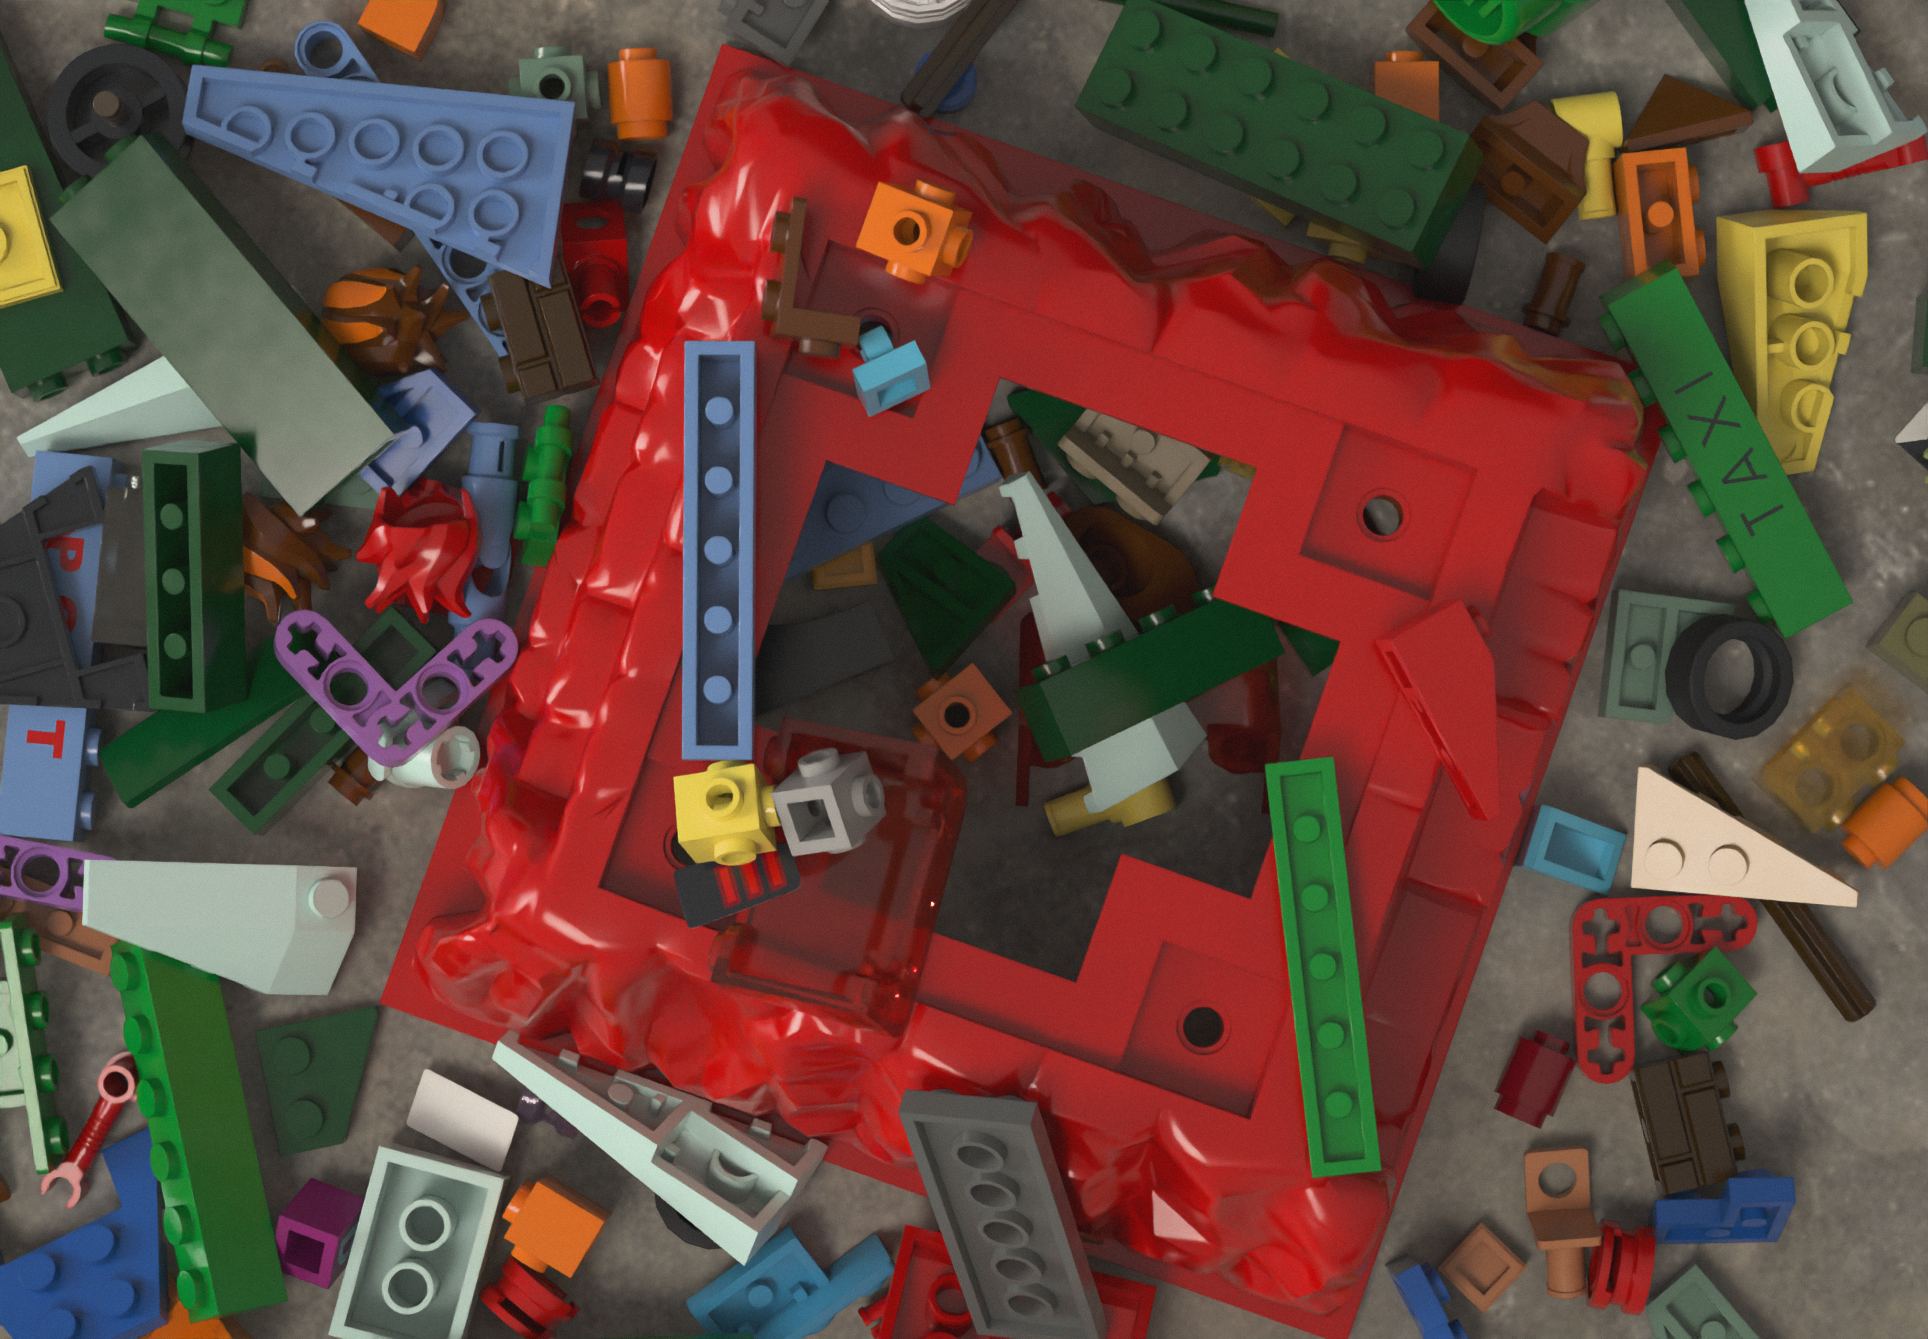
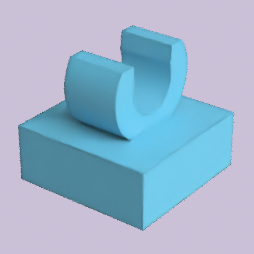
(888, 373)

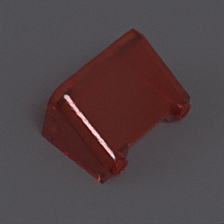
(864, 917)

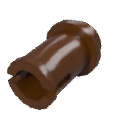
(1553, 294)
(1014, 450)
(353, 777)

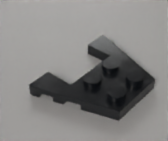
(35, 638)

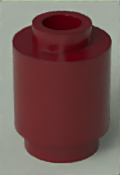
(1534, 1078)

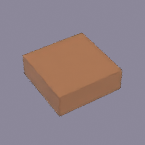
(1481, 1267)

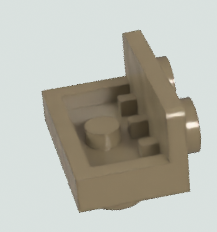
(1136, 464)

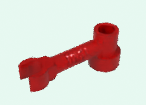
(1791, 188)
(113, 1098)

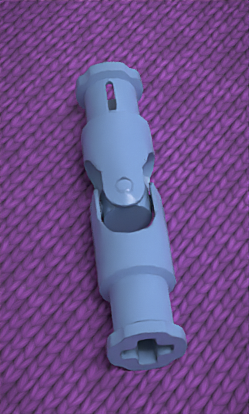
(495, 497)

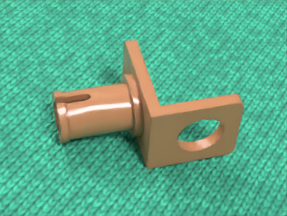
(1562, 1221)

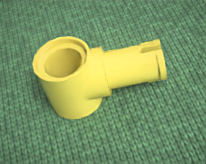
(1600, 121)
(1070, 813)

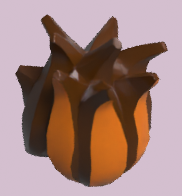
(389, 319)
(285, 555)

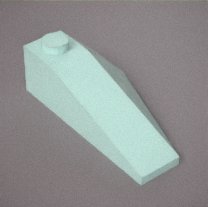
(245, 922)

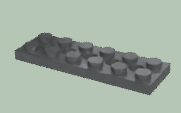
(1003, 1215)

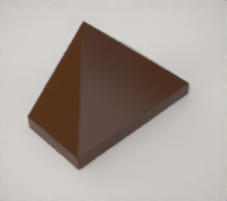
(1682, 117)

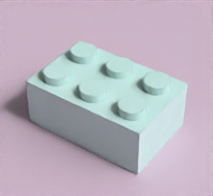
(419, 1247)

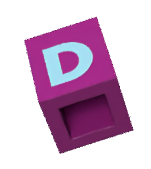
(318, 1232)

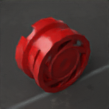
(1621, 1267)
(532, 1297)

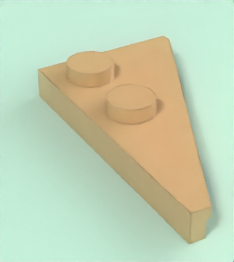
(1698, 848)

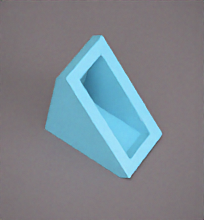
(1570, 849)

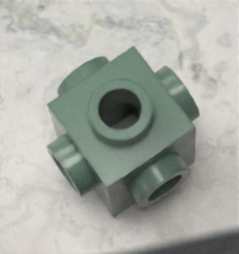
(555, 65)

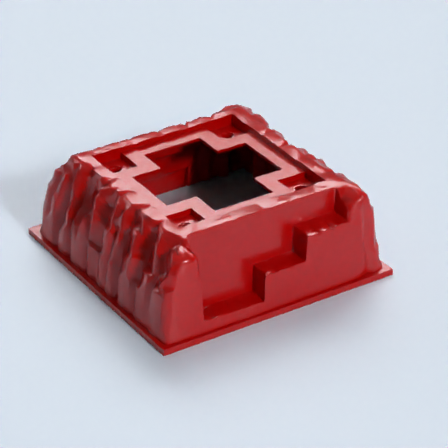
(1335, 383)

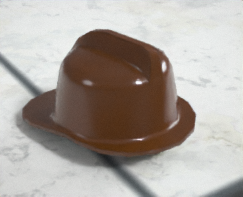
(1133, 562)

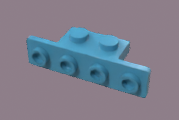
(787, 1291)

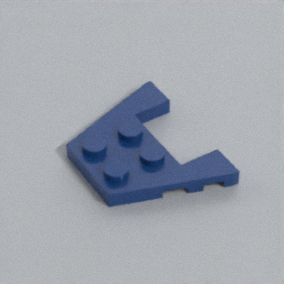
(102, 1276)

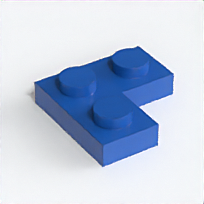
(1749, 1211)
(1424, 1297)

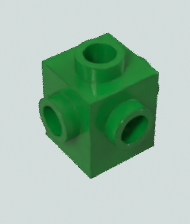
(1697, 1001)

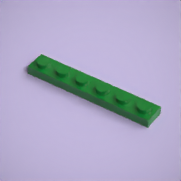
(1322, 967)

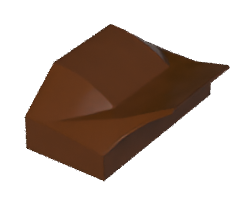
(1485, 71)
(1532, 167)

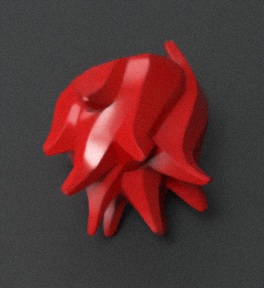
(422, 550)

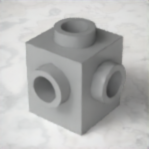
(829, 802)

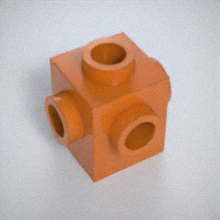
(916, 230)
(977, 697)

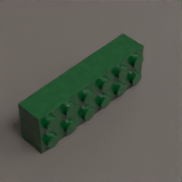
(1280, 131)

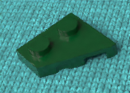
(315, 1076)

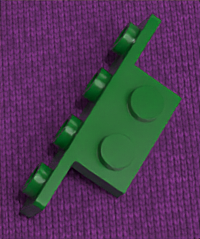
(26, 1068)

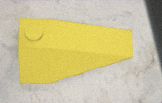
(1786, 311)

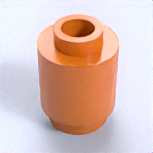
(640, 95)
(1886, 824)

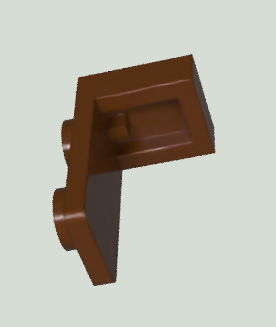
(816, 331)

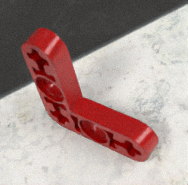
(1632, 939)

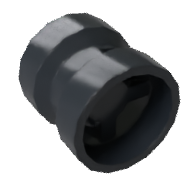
(618, 175)

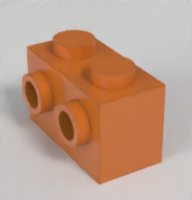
(1657, 212)
(553, 1225)

